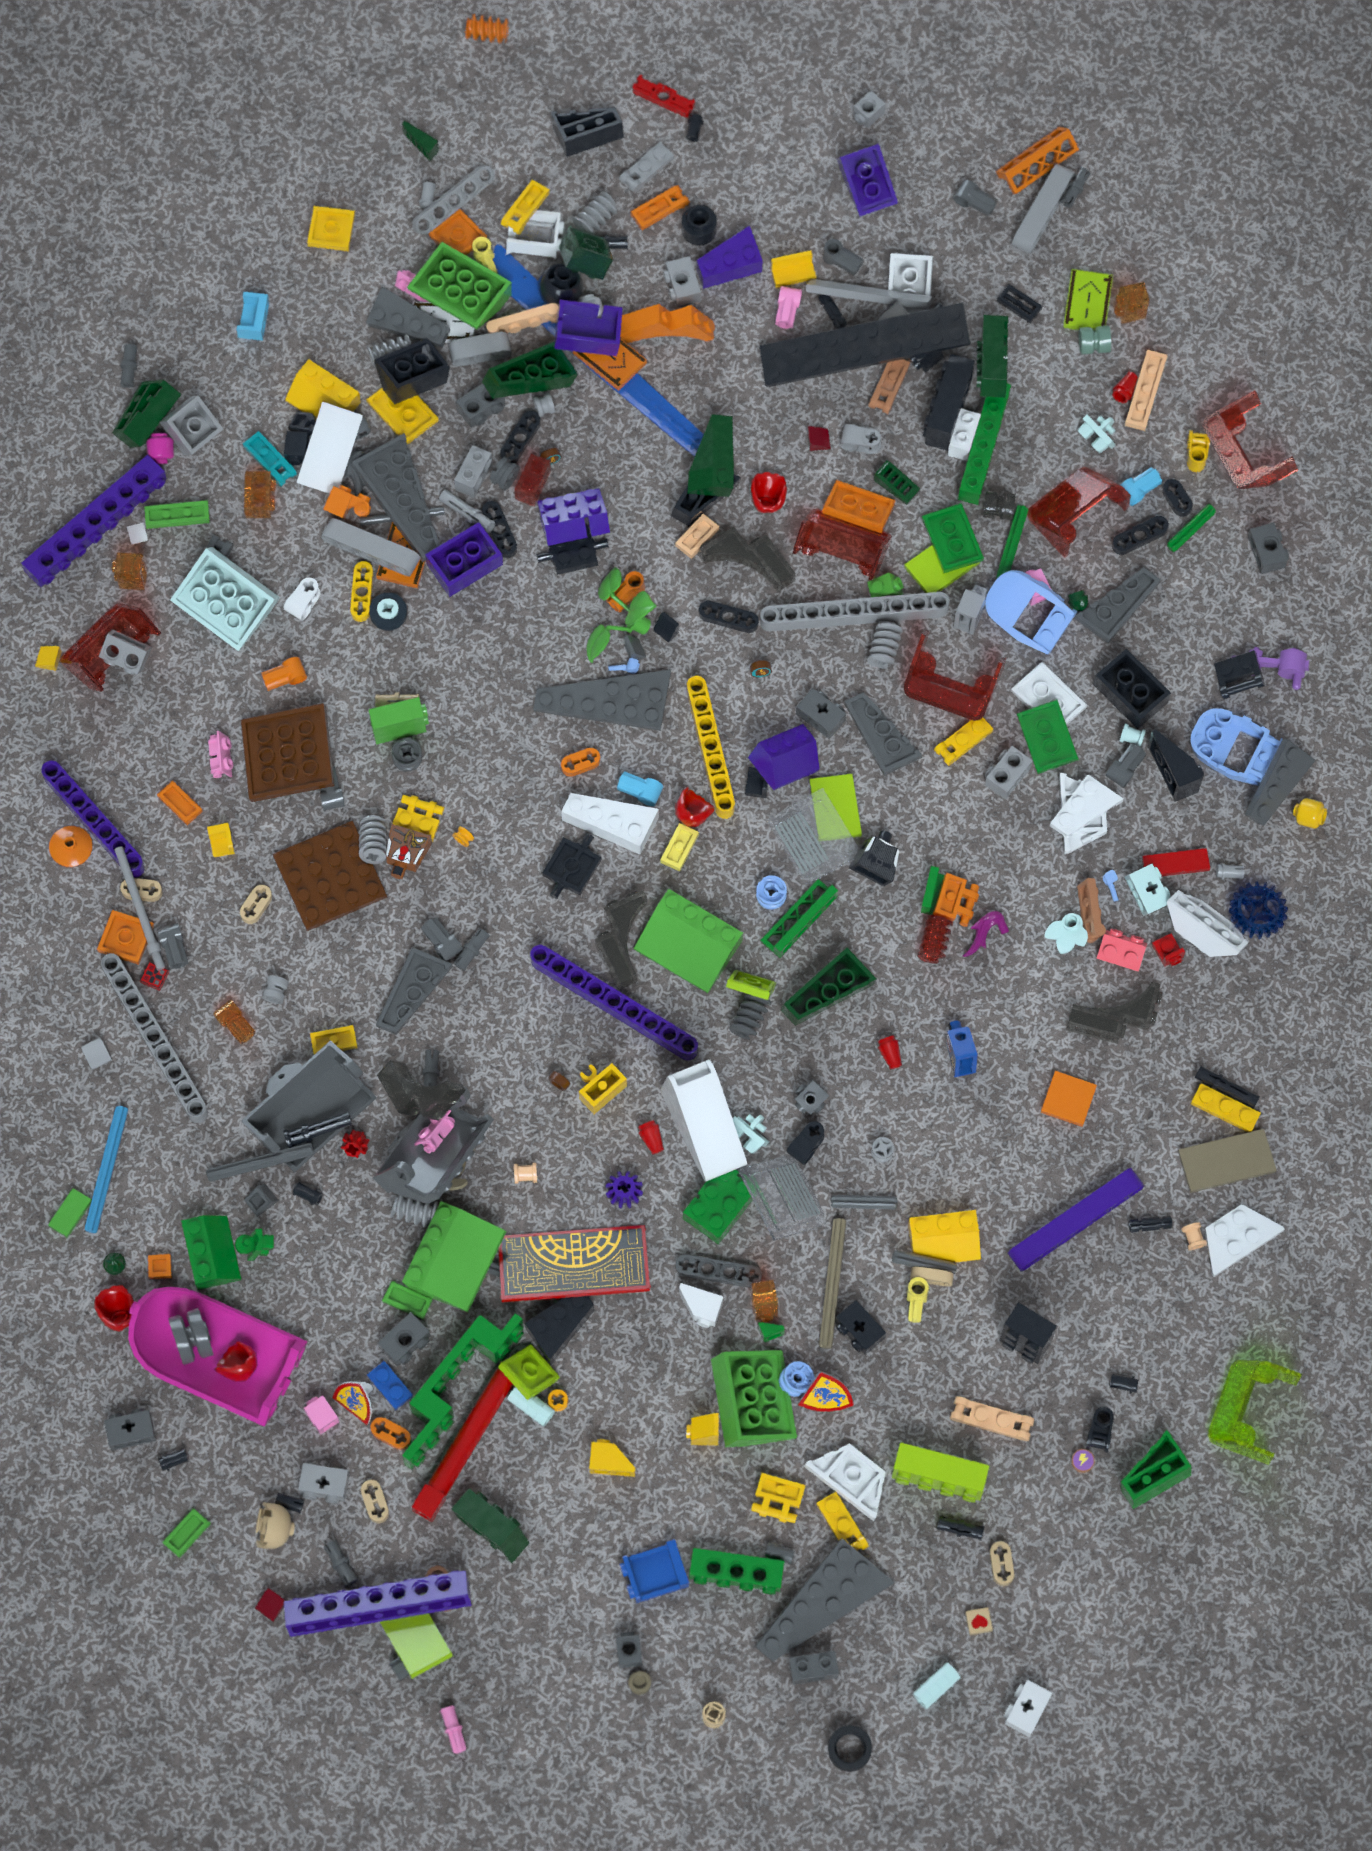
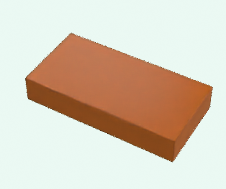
(179, 802)

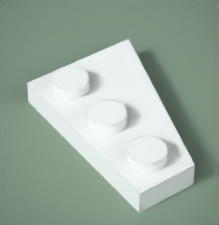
(1084, 805)

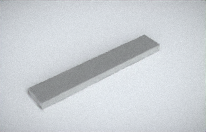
(868, 294)

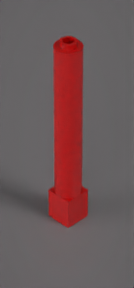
(435, 1491)

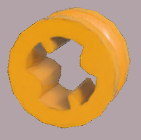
(463, 836)
(557, 1393)

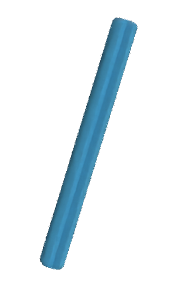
(106, 1169)

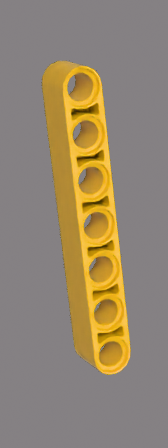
(713, 756)

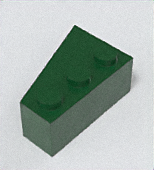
(145, 412)
(491, 1524)

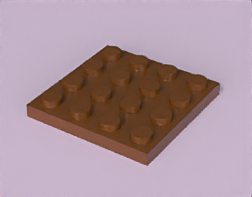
(287, 752)
(329, 876)

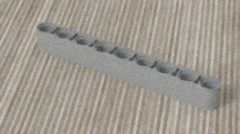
(863, 605)
(151, 1028)

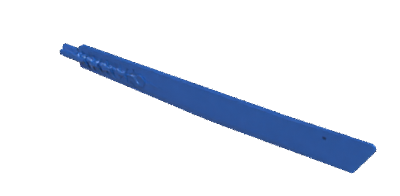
(635, 391)

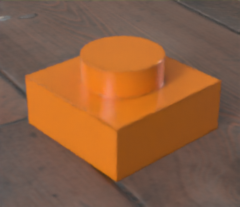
(159, 1266)

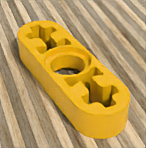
(355, 599)

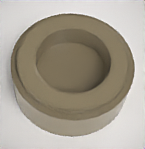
(639, 1682)

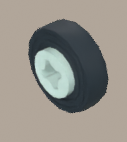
(389, 619)

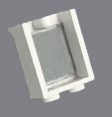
(538, 235)

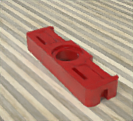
(675, 102)

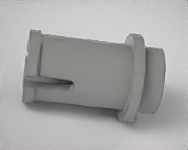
(427, 195)
(1229, 871)

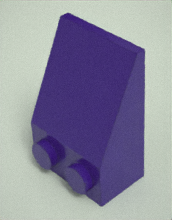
(867, 180)

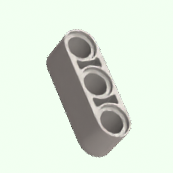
(479, 348)

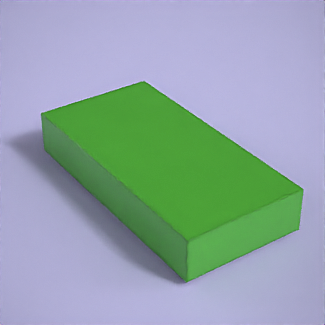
(70, 1213)
(407, 1300)
(186, 1533)

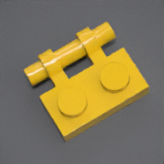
(417, 822)
(779, 1491)

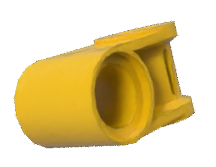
(1197, 447)

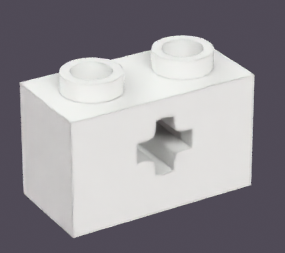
(963, 434)
(1031, 1694)

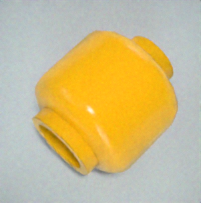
(1310, 813)

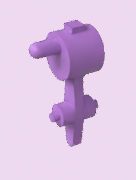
(1290, 665)

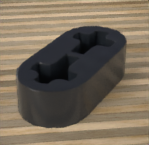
(1173, 500)

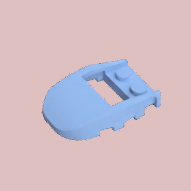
(1011, 596)
(1215, 736)

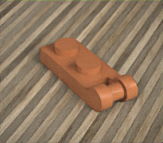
(889, 385)
(1090, 909)

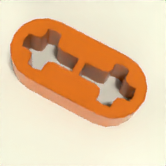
(578, 757)
(388, 1438)

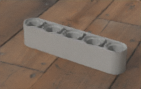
(1043, 209)
(370, 547)

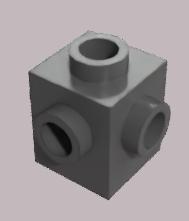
(814, 1089)

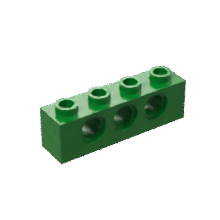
(748, 1564)

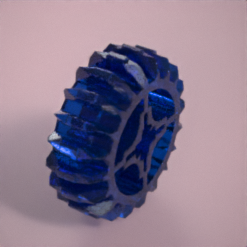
(1251, 904)

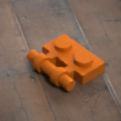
(950, 897)

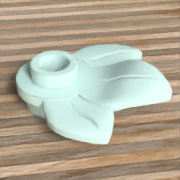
(1067, 936)

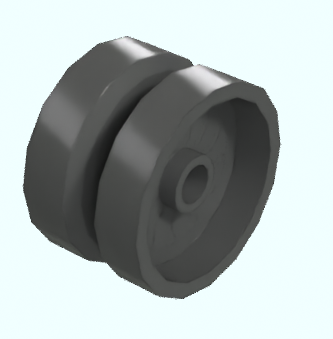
(194, 1335)

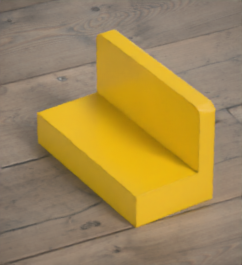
(792, 269)

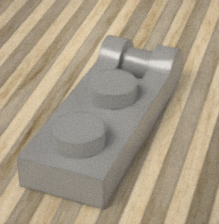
(647, 167)

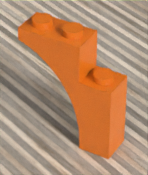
(659, 322)

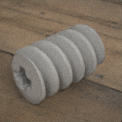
(595, 213)
(377, 352)
(884, 644)
(372, 839)
(413, 1209)

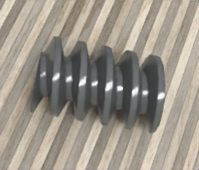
(748, 1015)

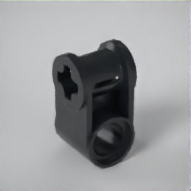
(804, 1145)
(1100, 1434)

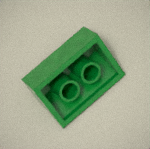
(211, 1251)

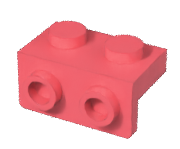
(1122, 949)

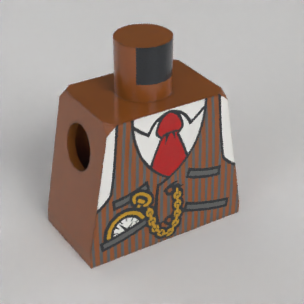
(406, 850)

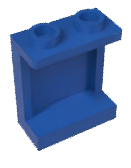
(654, 1572)

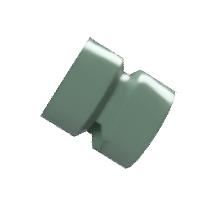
(1094, 340)

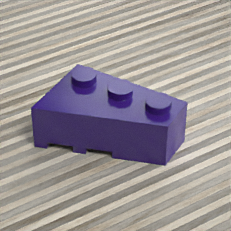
(730, 260)

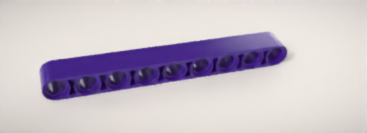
(609, 993)

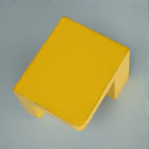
(221, 840)

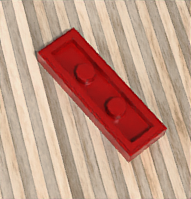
(1179, 862)

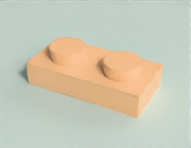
(696, 535)

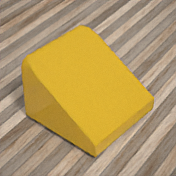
(48, 657)

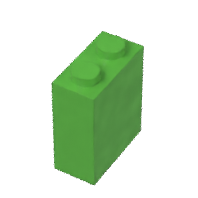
(398, 720)

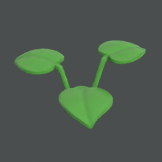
(635, 620)

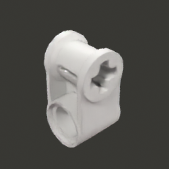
(301, 602)

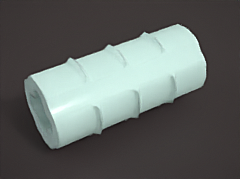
(533, 1407)
(936, 1685)

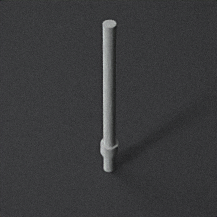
(153, 947)

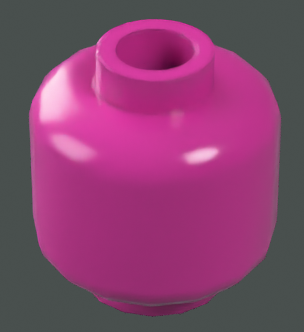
(160, 448)

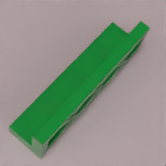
(803, 922)

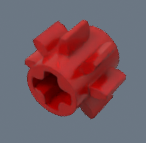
(355, 1143)

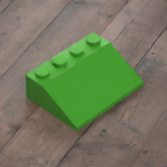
(461, 286)
(688, 941)
(453, 1257)
(751, 1398)

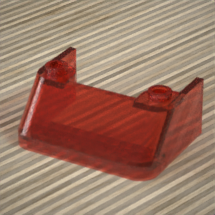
(1221, 430)
(843, 540)
(83, 656)
(946, 693)

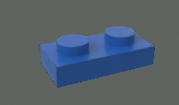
(389, 1385)

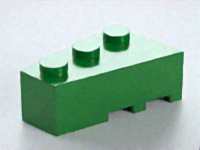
(1156, 1472)

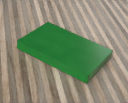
(952, 538)
(1047, 736)

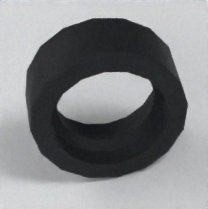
(850, 1766)

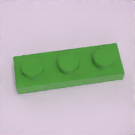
(177, 514)

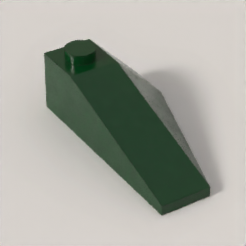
(714, 461)

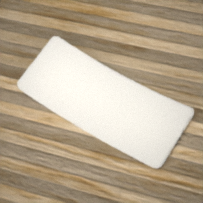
(137, 533)

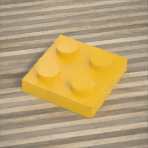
(331, 228)

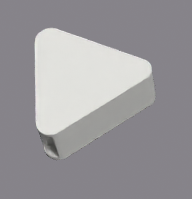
(704, 1119)

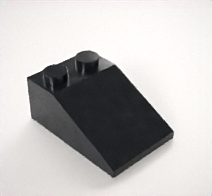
(1176, 767)

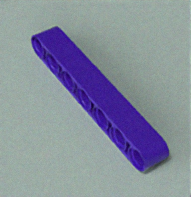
(88, 810)
(1075, 1219)

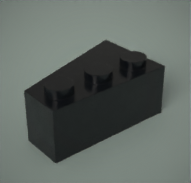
(586, 130)
(692, 506)
(558, 1324)

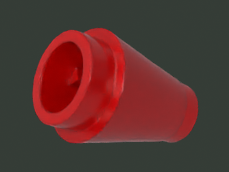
(1125, 387)
(890, 1051)
(651, 1136)

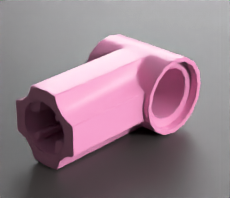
(788, 303)

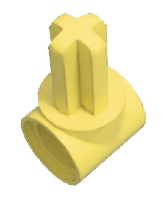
(486, 257)
(916, 1300)

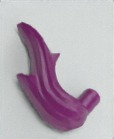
(982, 927)

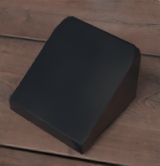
(666, 627)

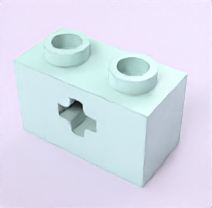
(1142, 879)

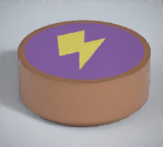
(1082, 1461)

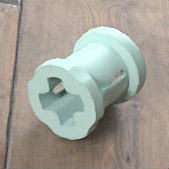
(1132, 735)

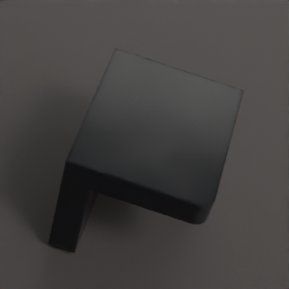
(756, 784)

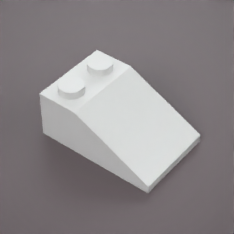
(910, 275)

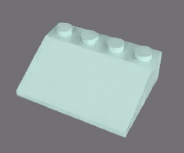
(224, 598)

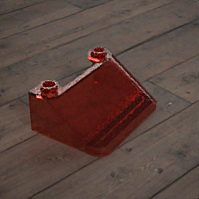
(1068, 501)

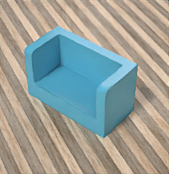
(253, 316)

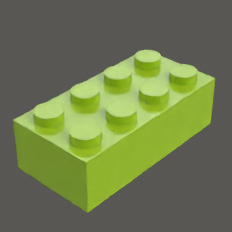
(940, 1472)

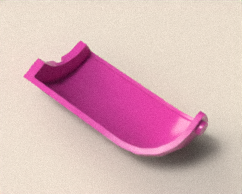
(158, 1353)

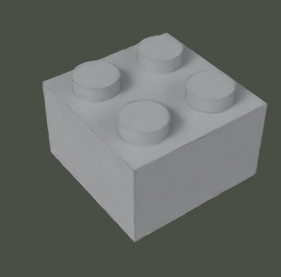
(191, 425)

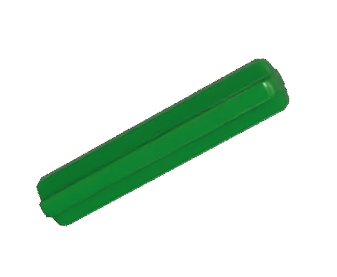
(1191, 528)

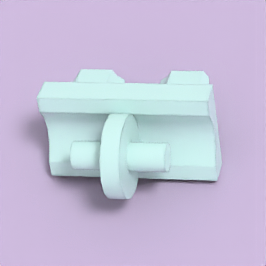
(1103, 440)
(756, 1139)

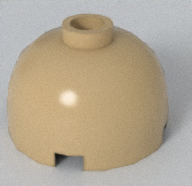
(274, 1526)

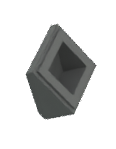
(634, 647)
(261, 1199)

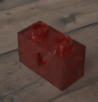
(532, 480)

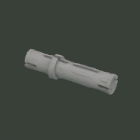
(473, 515)

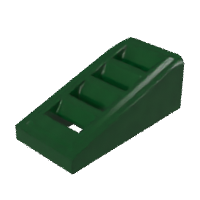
(423, 142)
(901, 477)

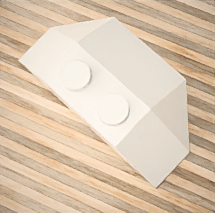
(1204, 926)

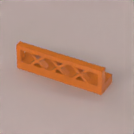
(1036, 152)

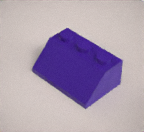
(786, 757)

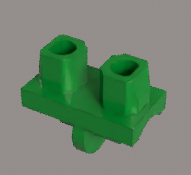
(255, 1244)

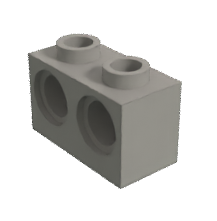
(473, 471)
(126, 647)
(1012, 774)

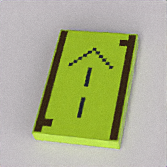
(1087, 299)

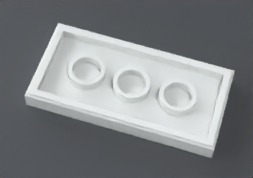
(329, 448)

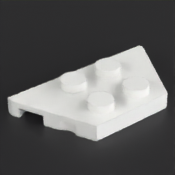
(1089, 833)
(1238, 1236)
(851, 1477)

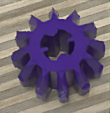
(618, 1195)

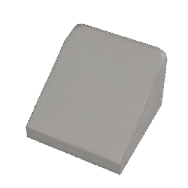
(96, 1053)

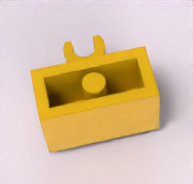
(601, 1087)

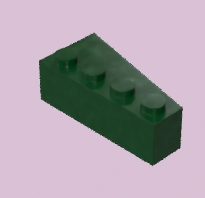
(992, 357)

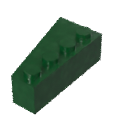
(531, 373)
(830, 986)

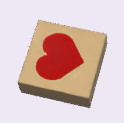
(978, 1621)

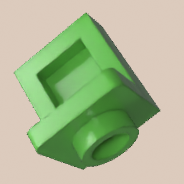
(885, 586)

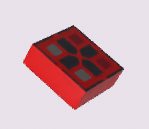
(152, 977)

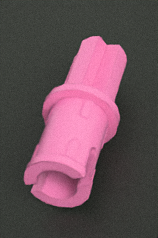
(453, 1729)

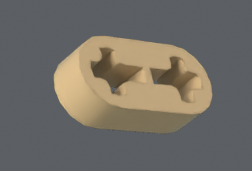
(143, 884)
(252, 900)
(933, 1276)
(369, 1503)
(996, 1564)

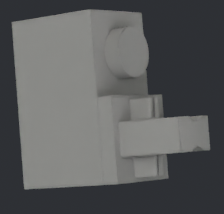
(970, 609)

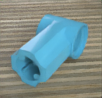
(1141, 485)
(646, 790)

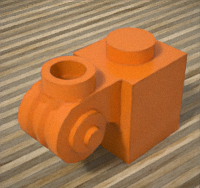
(341, 501)

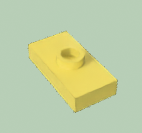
(679, 847)

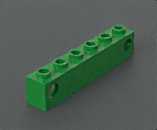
(983, 448)

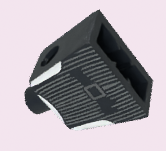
(877, 859)

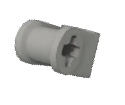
(859, 438)

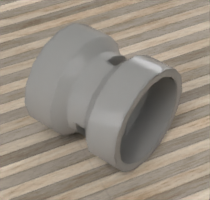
(275, 989)

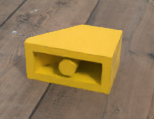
(704, 1430)
(609, 1460)

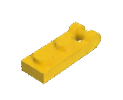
(525, 206)
(963, 740)
(841, 1521)

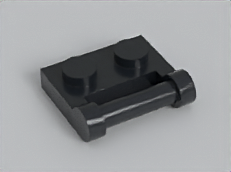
(1238, 668)

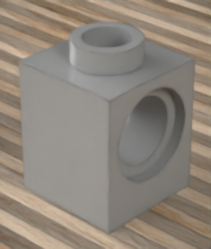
(869, 102)

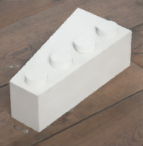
(613, 820)

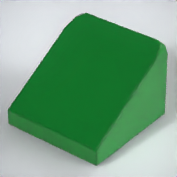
(770, 1331)

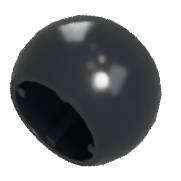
(560, 284)

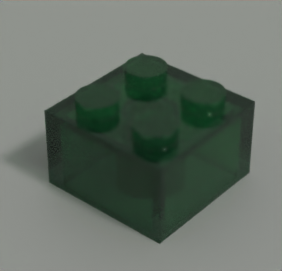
(585, 253)

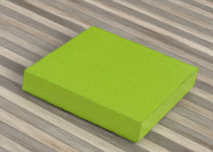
(751, 984)
(529, 1372)

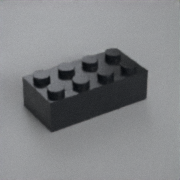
(948, 401)

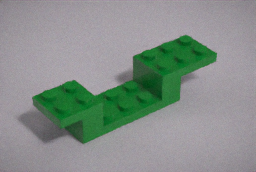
(427, 1402)

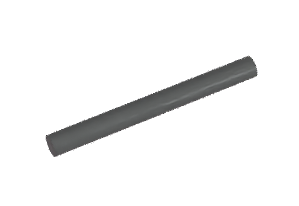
(376, 519)

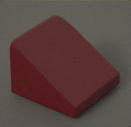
(818, 438)
(270, 1605)

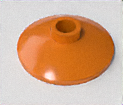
(72, 855)

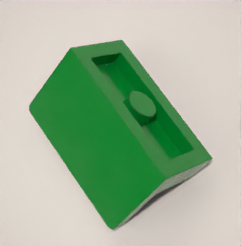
(932, 890)

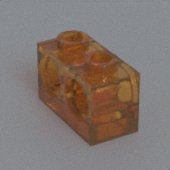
(1132, 302)
(255, 495)
(130, 571)
(764, 1300)

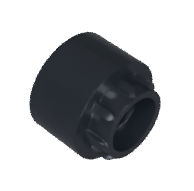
(699, 234)

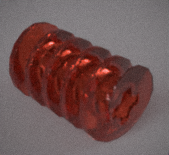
(933, 939)

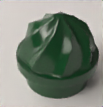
(1078, 600)
(114, 1263)

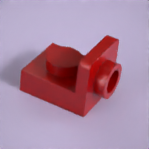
(1168, 950)

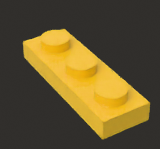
(1225, 1108)

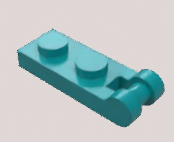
(269, 458)

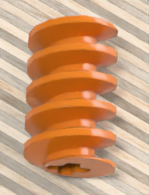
(487, 29)

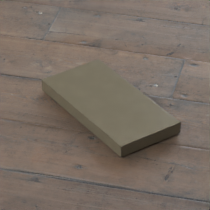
(1227, 1160)

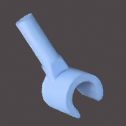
(631, 667)
(1108, 879)

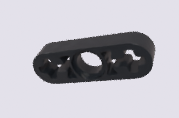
(520, 428)
(1124, 536)
(510, 540)
(745, 615)

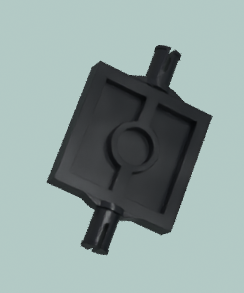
(574, 554)
(572, 866)

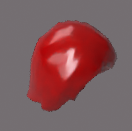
(768, 492)
(692, 808)
(114, 1307)
(238, 1362)

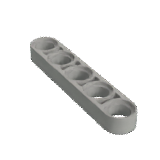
(463, 198)

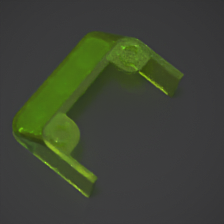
(1226, 1424)

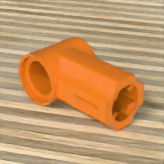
(626, 592)
(289, 672)

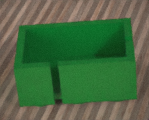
(718, 1206)

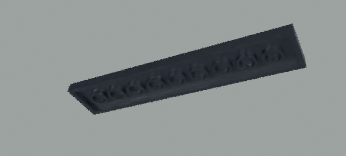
(865, 345)

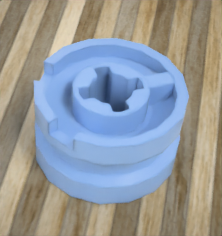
(777, 898)
(802, 1372)

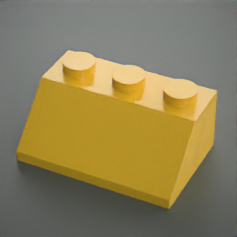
(316, 385)
(946, 1236)

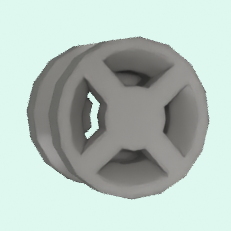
(544, 405)
(885, 1146)

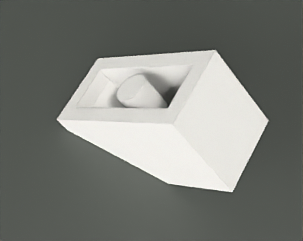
(701, 1305)

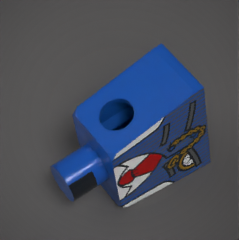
(961, 1049)

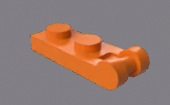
(659, 207)

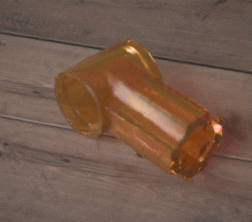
(231, 1018)

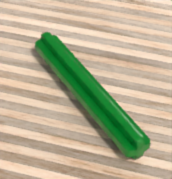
(1012, 540)

